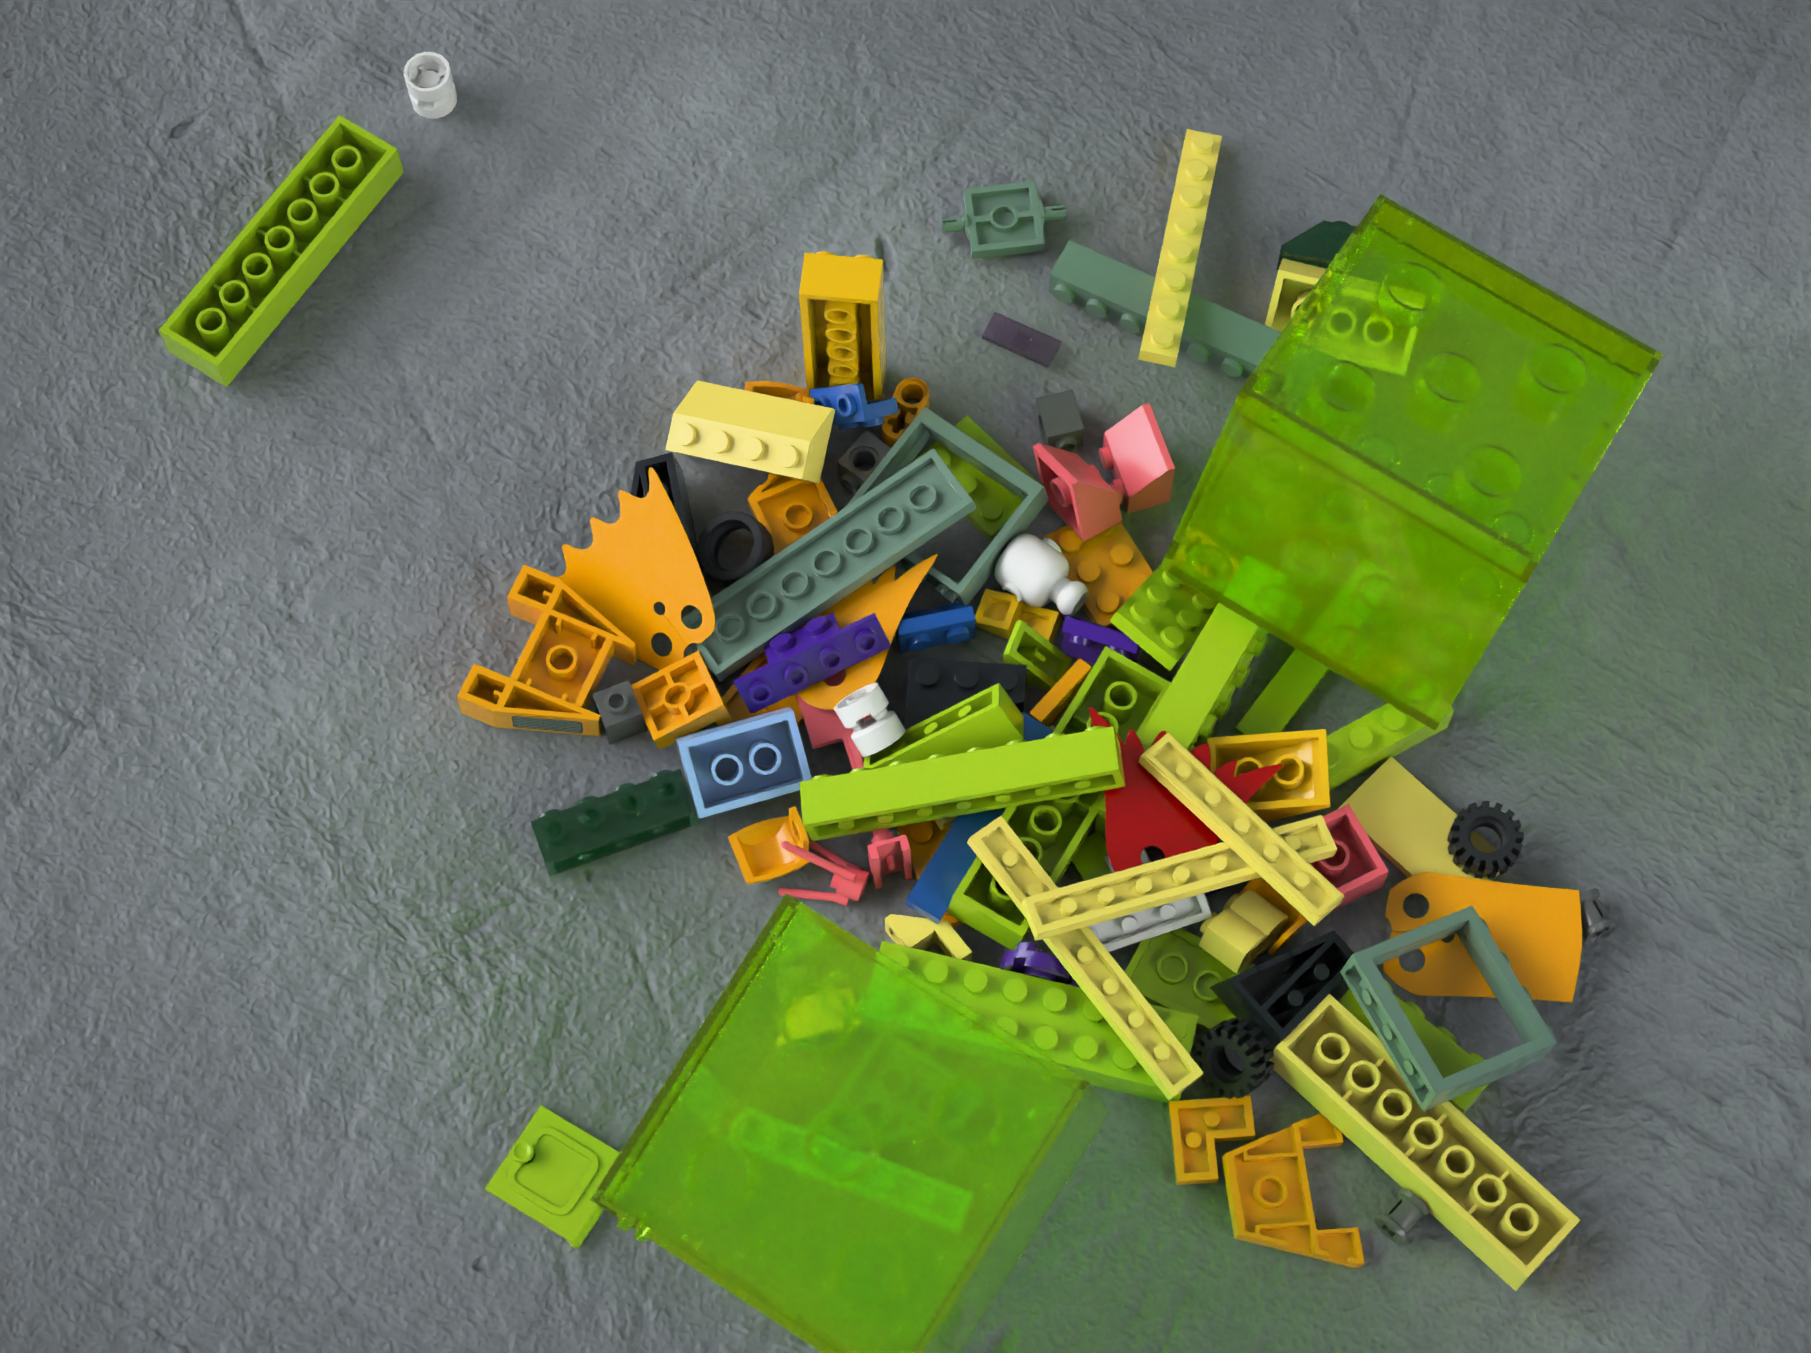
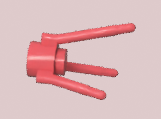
(847, 879)

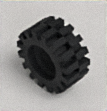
(1479, 861)
(1246, 1045)

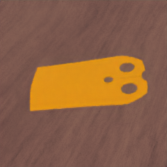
(1528, 923)

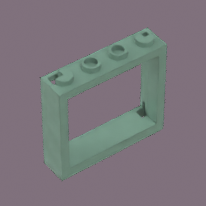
(1034, 496)
(1400, 1037)

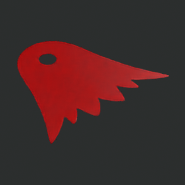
(1150, 815)

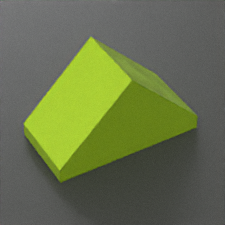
(1043, 660)

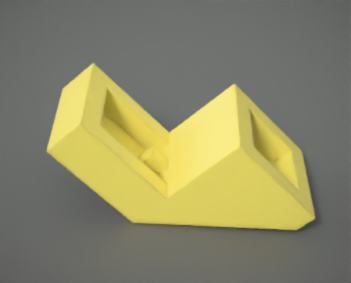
(922, 933)

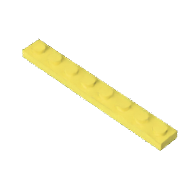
(1180, 248)
(1161, 882)
(1090, 965)

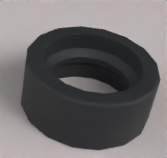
(721, 527)

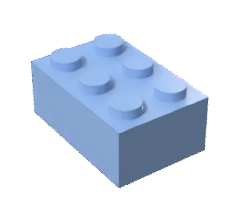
(744, 762)

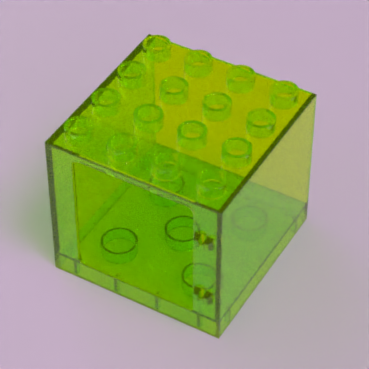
(1405, 459)
(851, 1146)

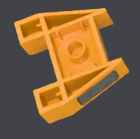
(556, 667)

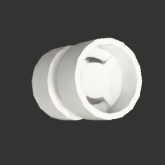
(430, 85)
(878, 730)

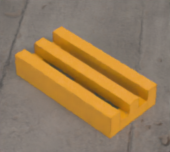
(1061, 694)

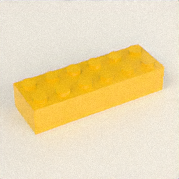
(843, 322)

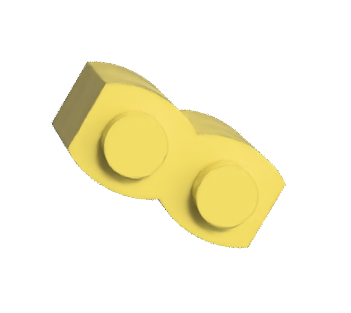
(1242, 930)

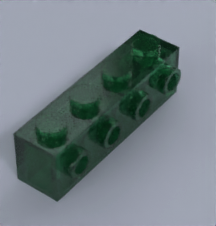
(614, 821)

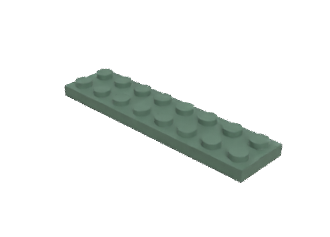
(831, 562)

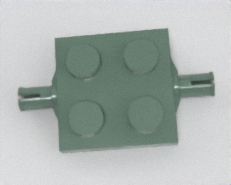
(1003, 219)

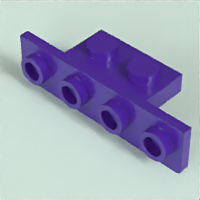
(810, 657)

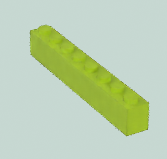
(962, 783)

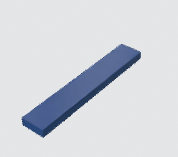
(954, 856)

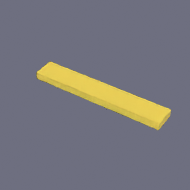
(1241, 829)

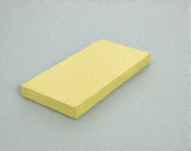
(1409, 822)

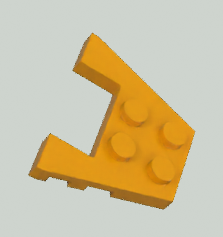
(1273, 1197)

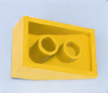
(1297, 786)

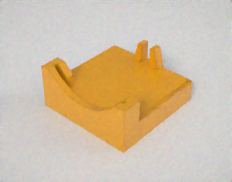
(680, 700)

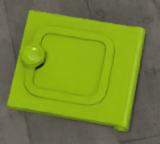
(560, 1178)

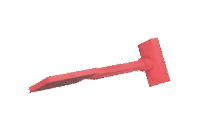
(824, 727)

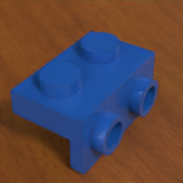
(853, 406)
(935, 627)

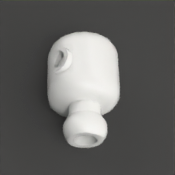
(1038, 574)

